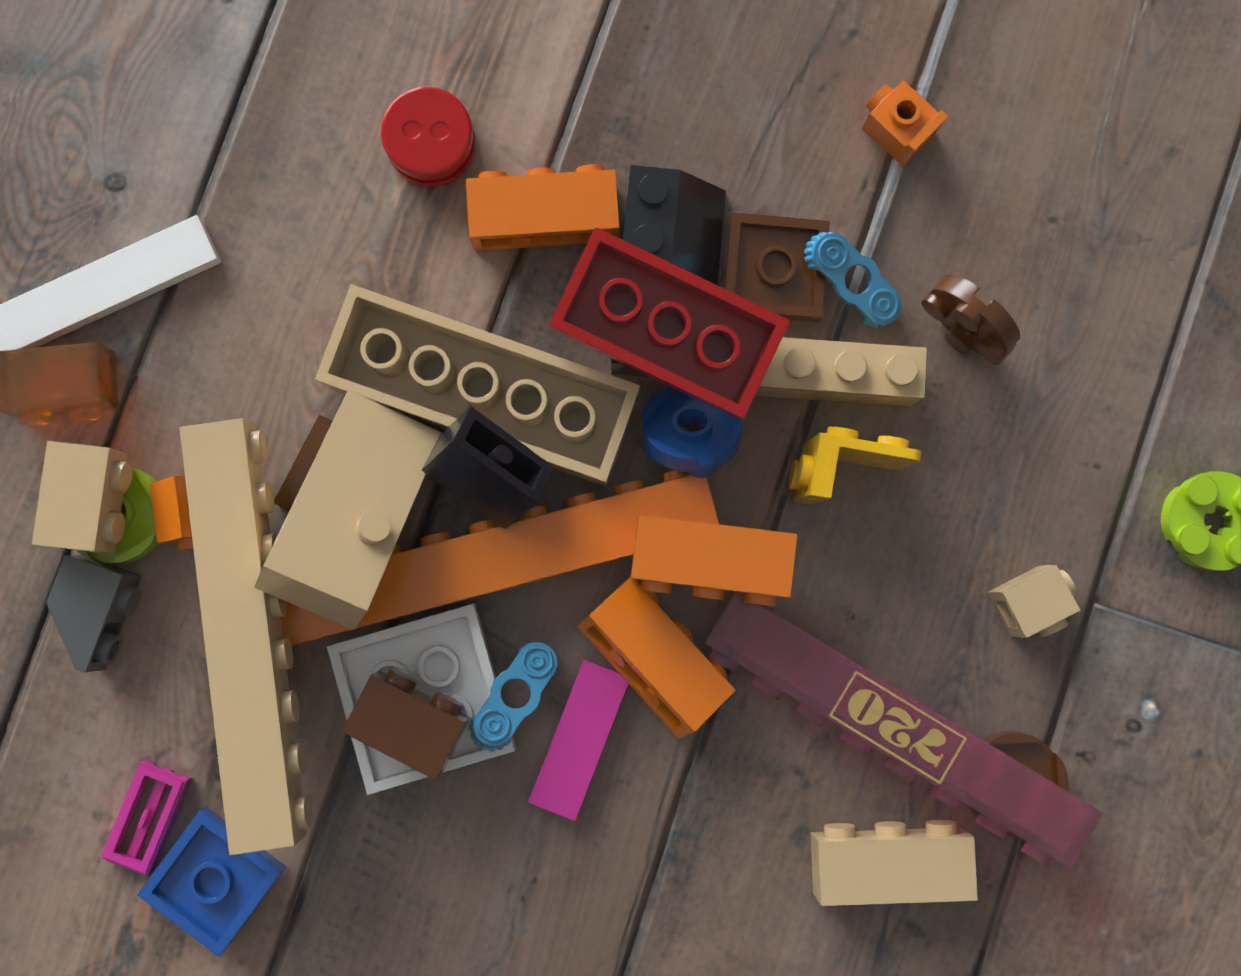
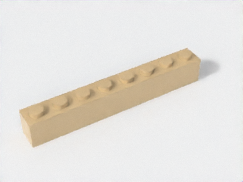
(244, 637)

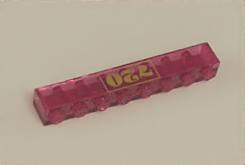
(904, 730)

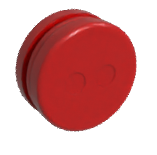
(428, 136)

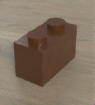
(407, 722)

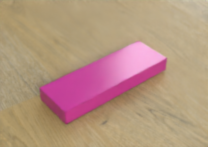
(579, 740)

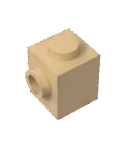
(1036, 602)

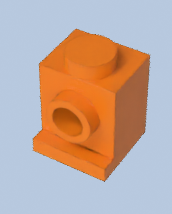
(897, 135)

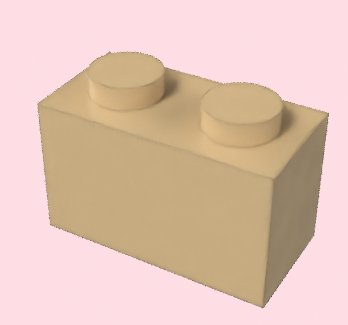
(82, 497)

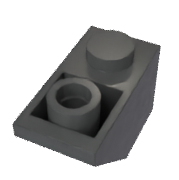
(90, 608)

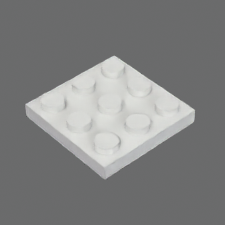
(444, 656)

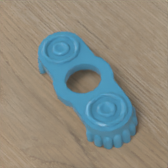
(833, 257)
(497, 721)

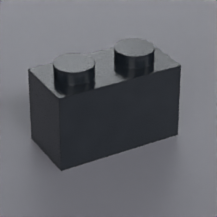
(488, 468)

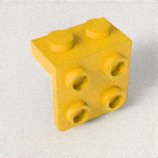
(815, 471)

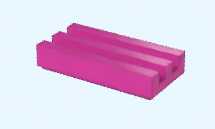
(164, 777)

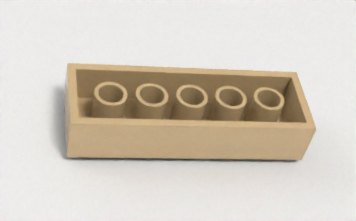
(442, 367)

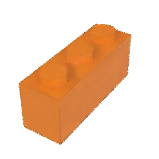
(541, 207)
(713, 559)
(657, 658)

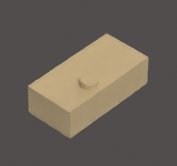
(349, 511)

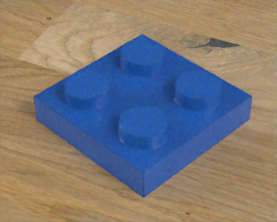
(208, 888)

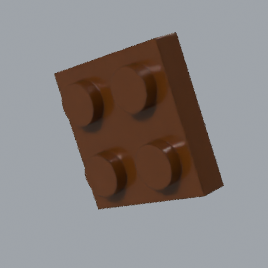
(770, 266)

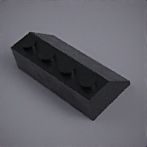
(676, 221)

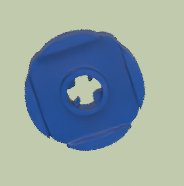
(684, 450)

